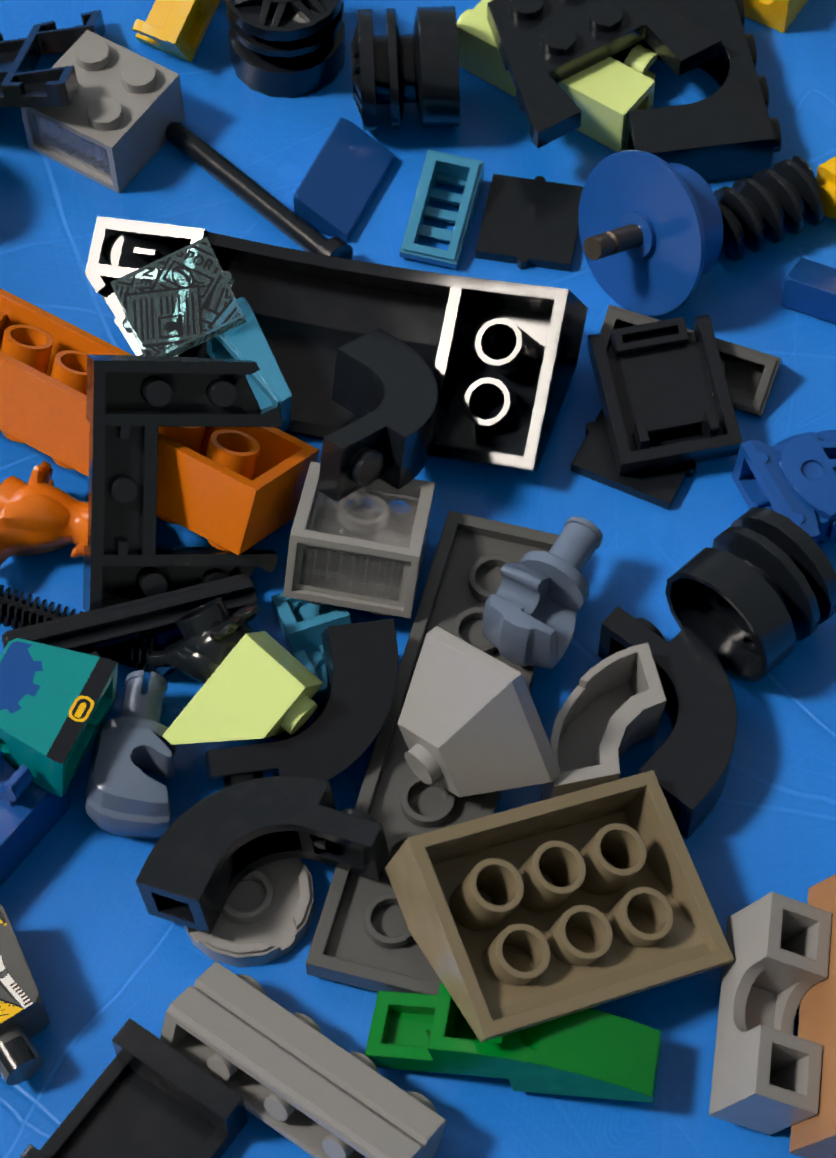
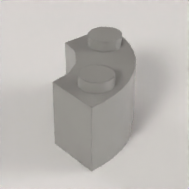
(603, 717)

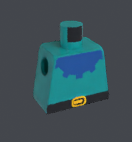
(52, 708)

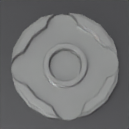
(261, 916)

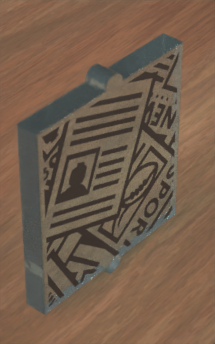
(178, 301)

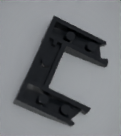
(124, 407)

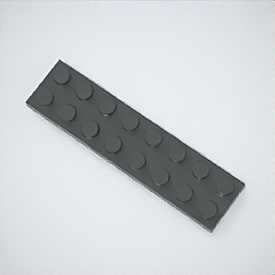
(361, 926)

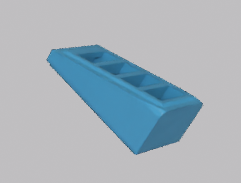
(452, 171)
(249, 343)

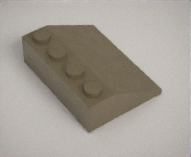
(558, 905)

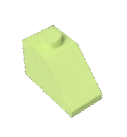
(249, 696)

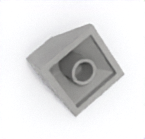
(472, 722)

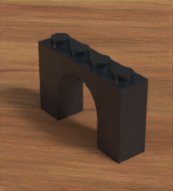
(726, 132)

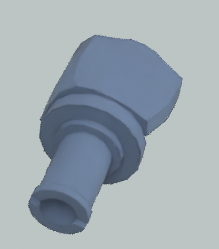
(538, 598)
(117, 791)

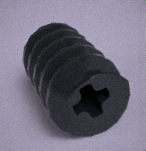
(767, 205)

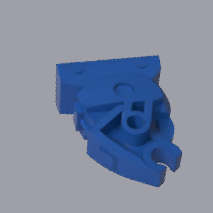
(792, 480)

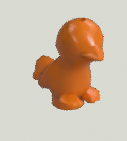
(40, 516)

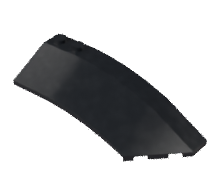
(492, 345)

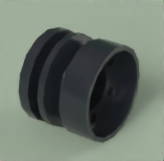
(286, 44)
(408, 68)
(754, 592)

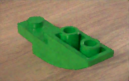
(569, 1056)

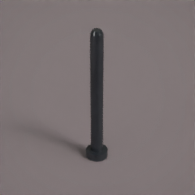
(254, 194)

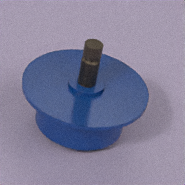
(648, 230)

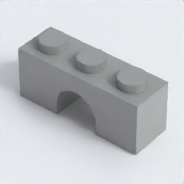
(760, 1069)

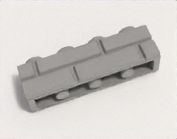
(295, 1076)

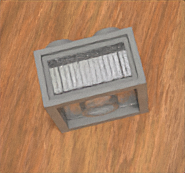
(114, 117)
(361, 548)

